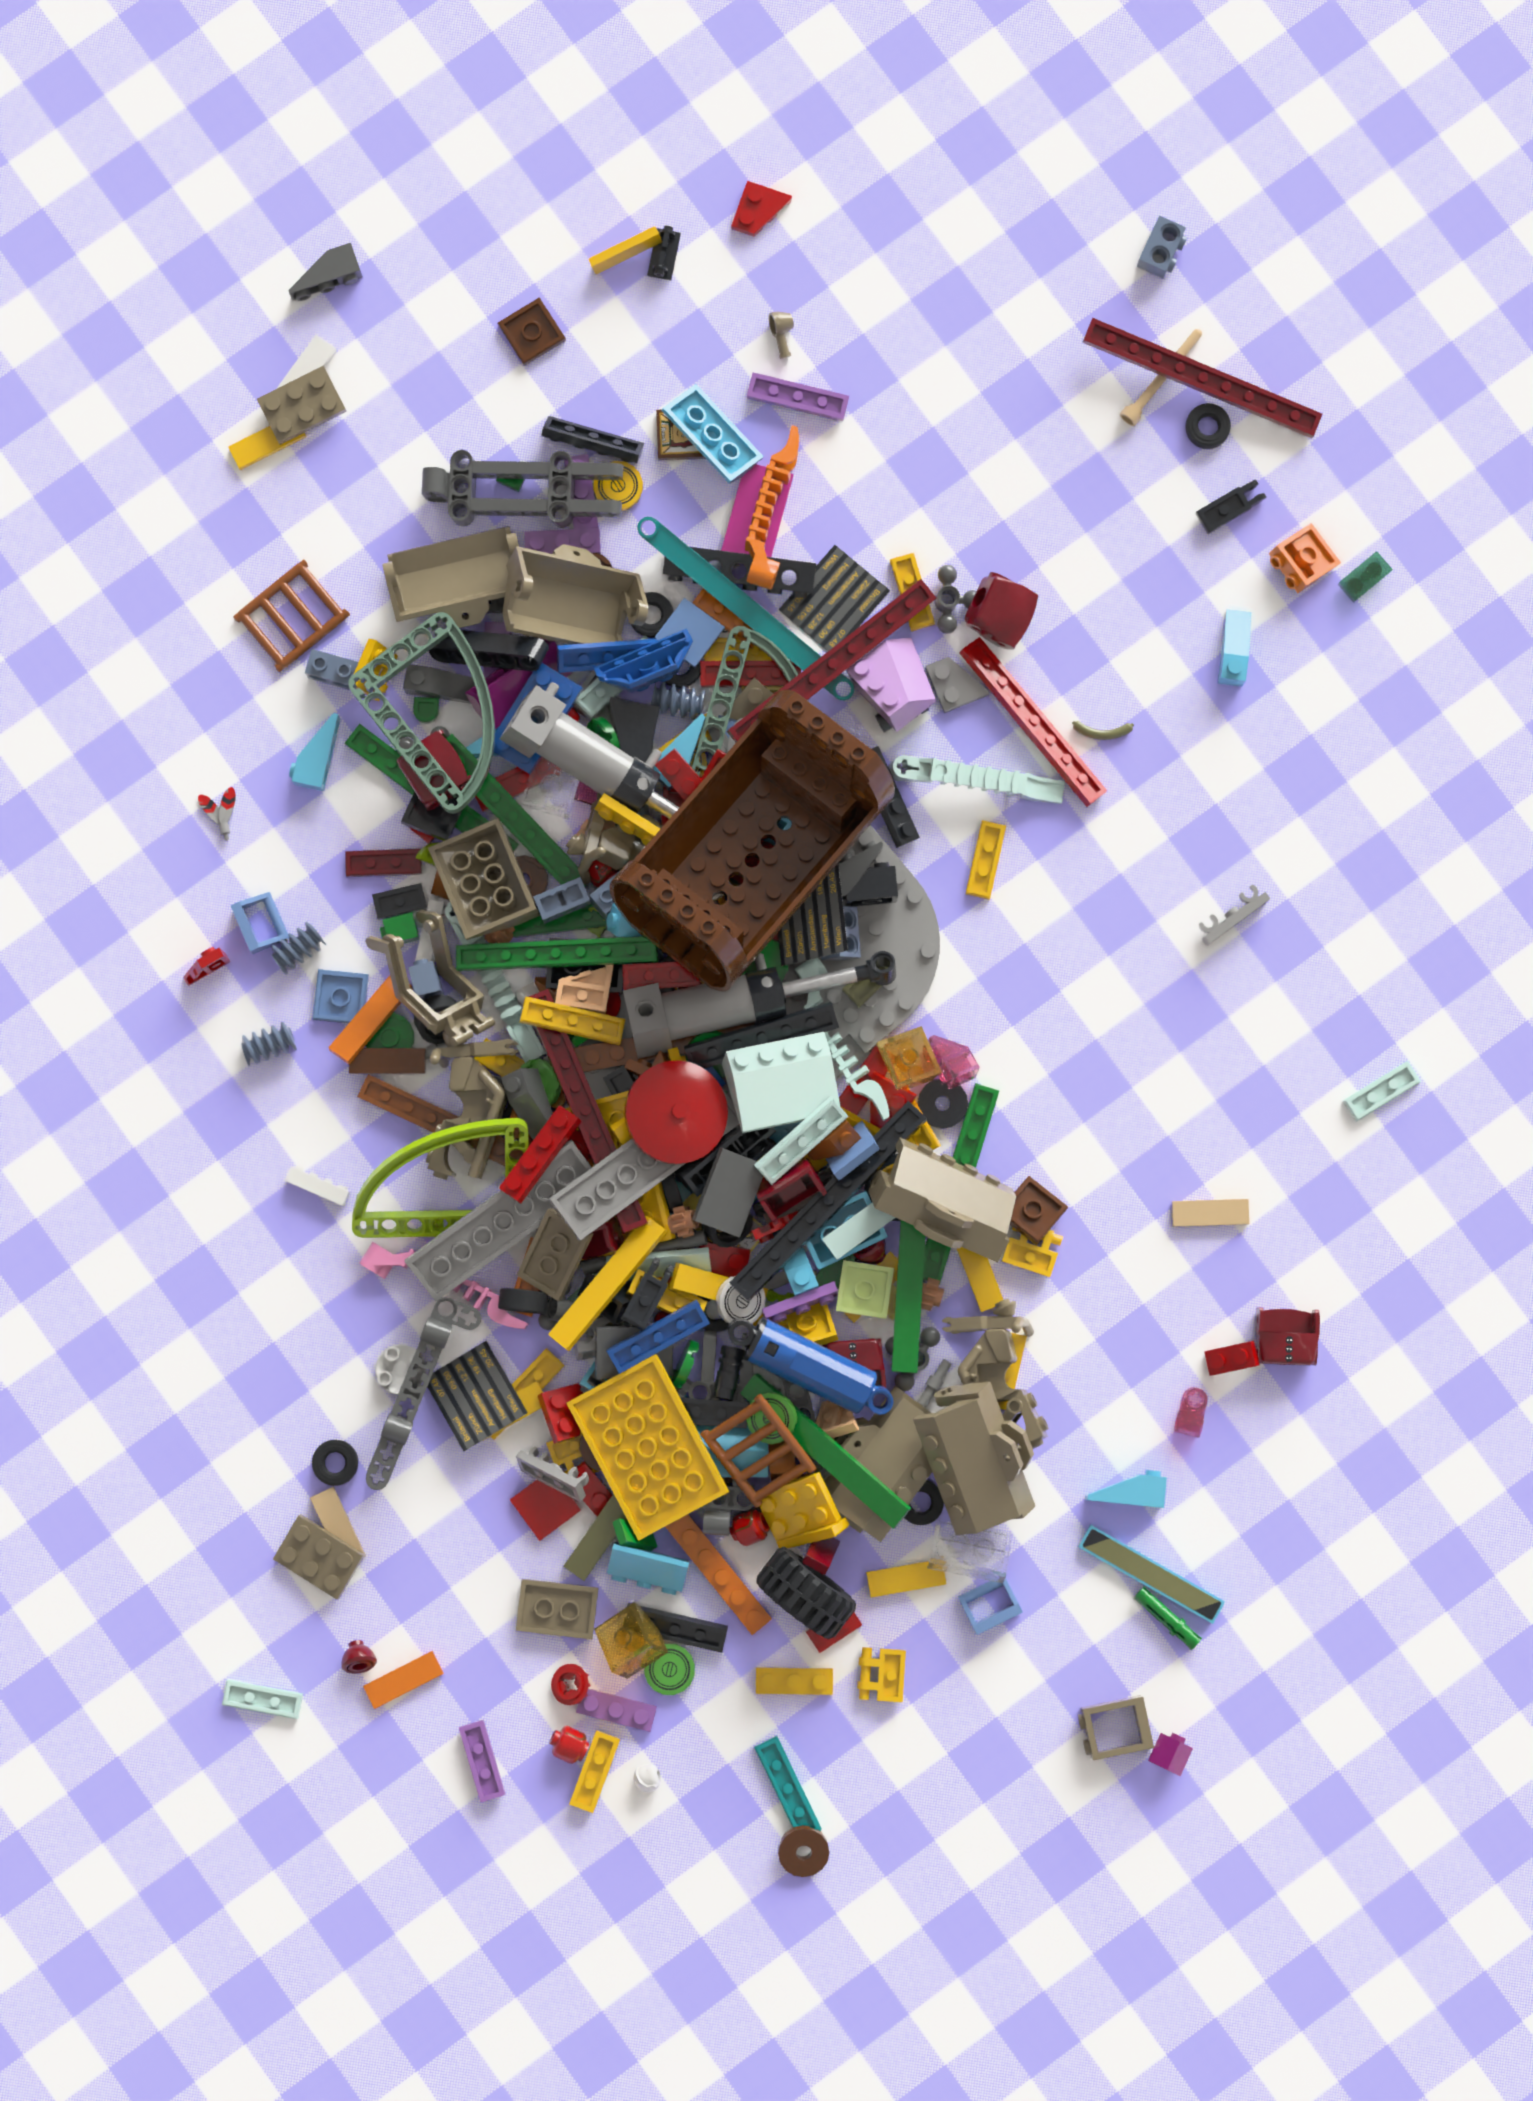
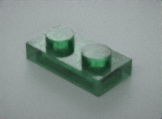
(1365, 576)

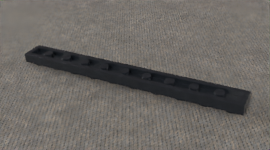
(823, 1208)

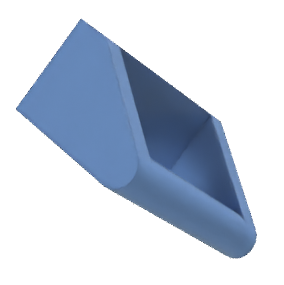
(247, 929)
(995, 1618)

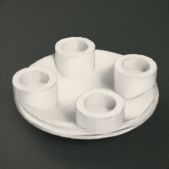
(393, 1366)

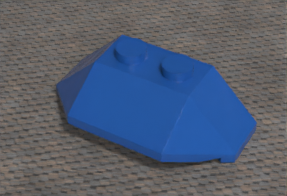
(647, 664)

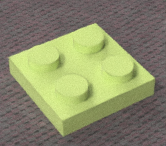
(864, 1289)

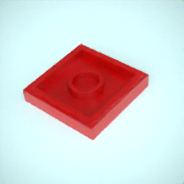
(544, 1508)

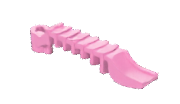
(381, 1262)

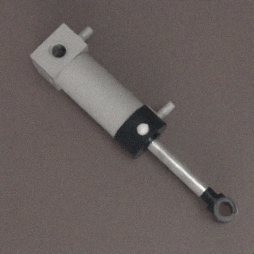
(545, 730)
(754, 997)

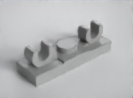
(1234, 915)
(552, 1473)

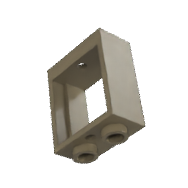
(1142, 1722)

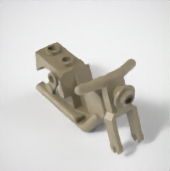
(610, 847)
(481, 1098)
(992, 1358)

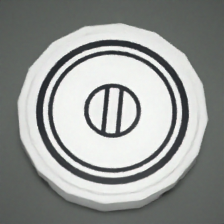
(733, 1305)

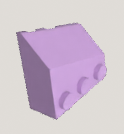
(893, 681)

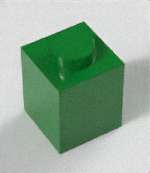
(401, 926)

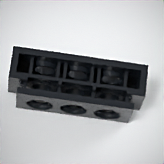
(749, 1144)

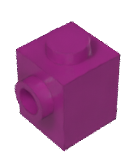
(1171, 1753)

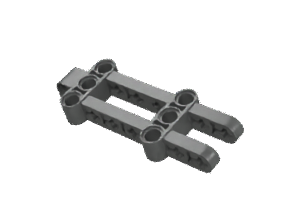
(442, 488)
(396, 1427)
(718, 1517)

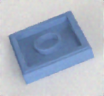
(700, 626)
(339, 995)
(856, 1155)

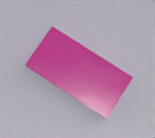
(745, 507)

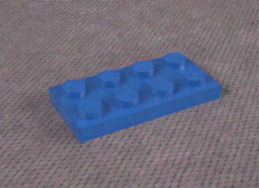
(567, 693)

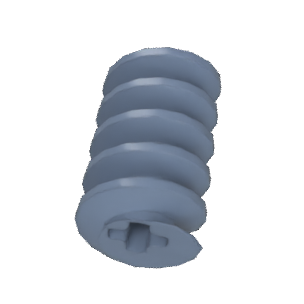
(678, 700)
(297, 947)
(268, 1043)

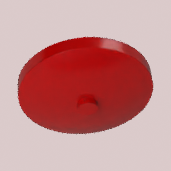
(676, 1112)

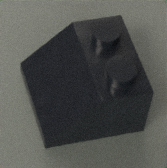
(875, 887)

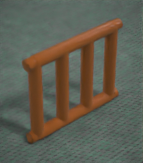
(282, 585)
(774, 1424)

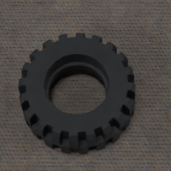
(805, 1593)

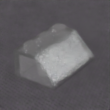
(550, 790)
(970, 1555)

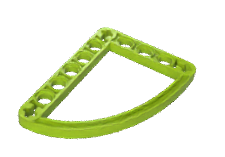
(414, 1150)

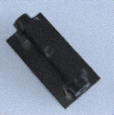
(664, 254)

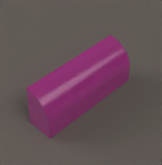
(507, 684)

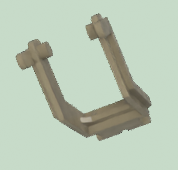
(459, 1019)

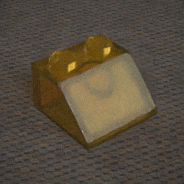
(909, 1058)
(630, 1641)

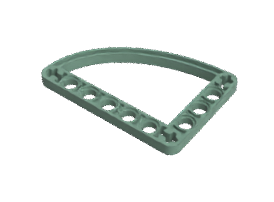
(734, 676)
(387, 711)

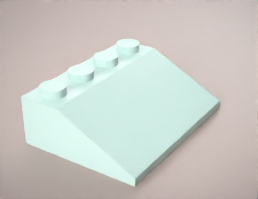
(780, 1080)

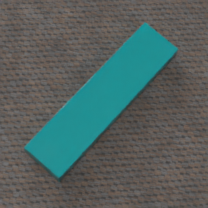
(786, 1784)

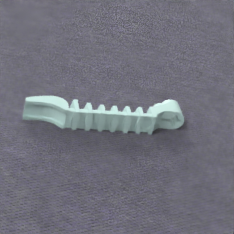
(931, 769)
(504, 999)
(867, 1088)

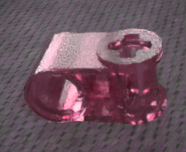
(1189, 1417)

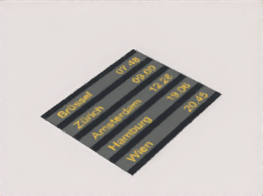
(840, 599)
(817, 925)
(475, 1396)

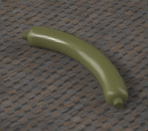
(1102, 734)

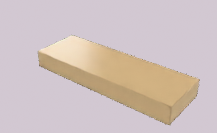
(1210, 1212)
(335, 1517)

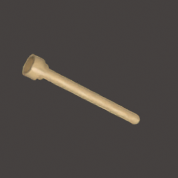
(1132, 413)

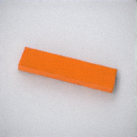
(366, 1023)

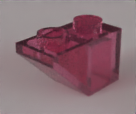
(954, 1061)

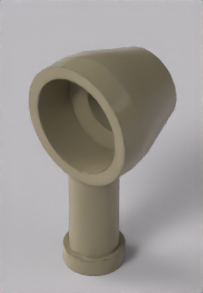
(779, 325)

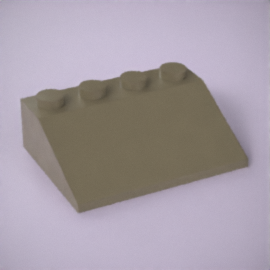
(484, 880)

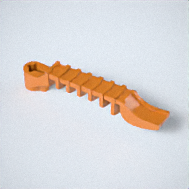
(763, 570)

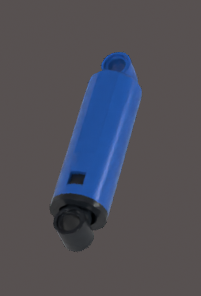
(810, 1366)

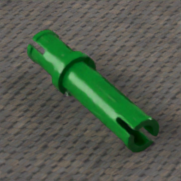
(1174, 1624)

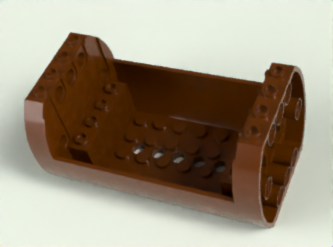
(783, 766)

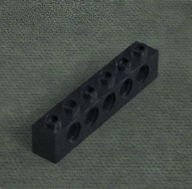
(804, 571)

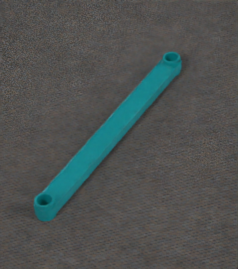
(736, 600)

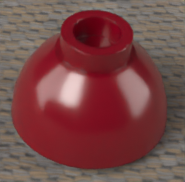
(873, 1253)
(358, 1658)

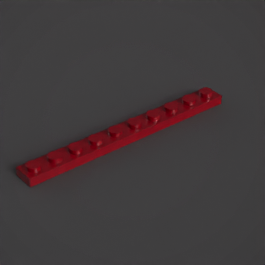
(1202, 378)
(849, 649)
(584, 1106)

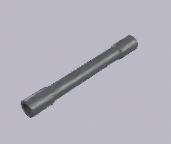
(595, 1264)

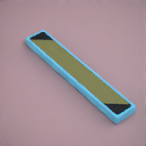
(1151, 1574)

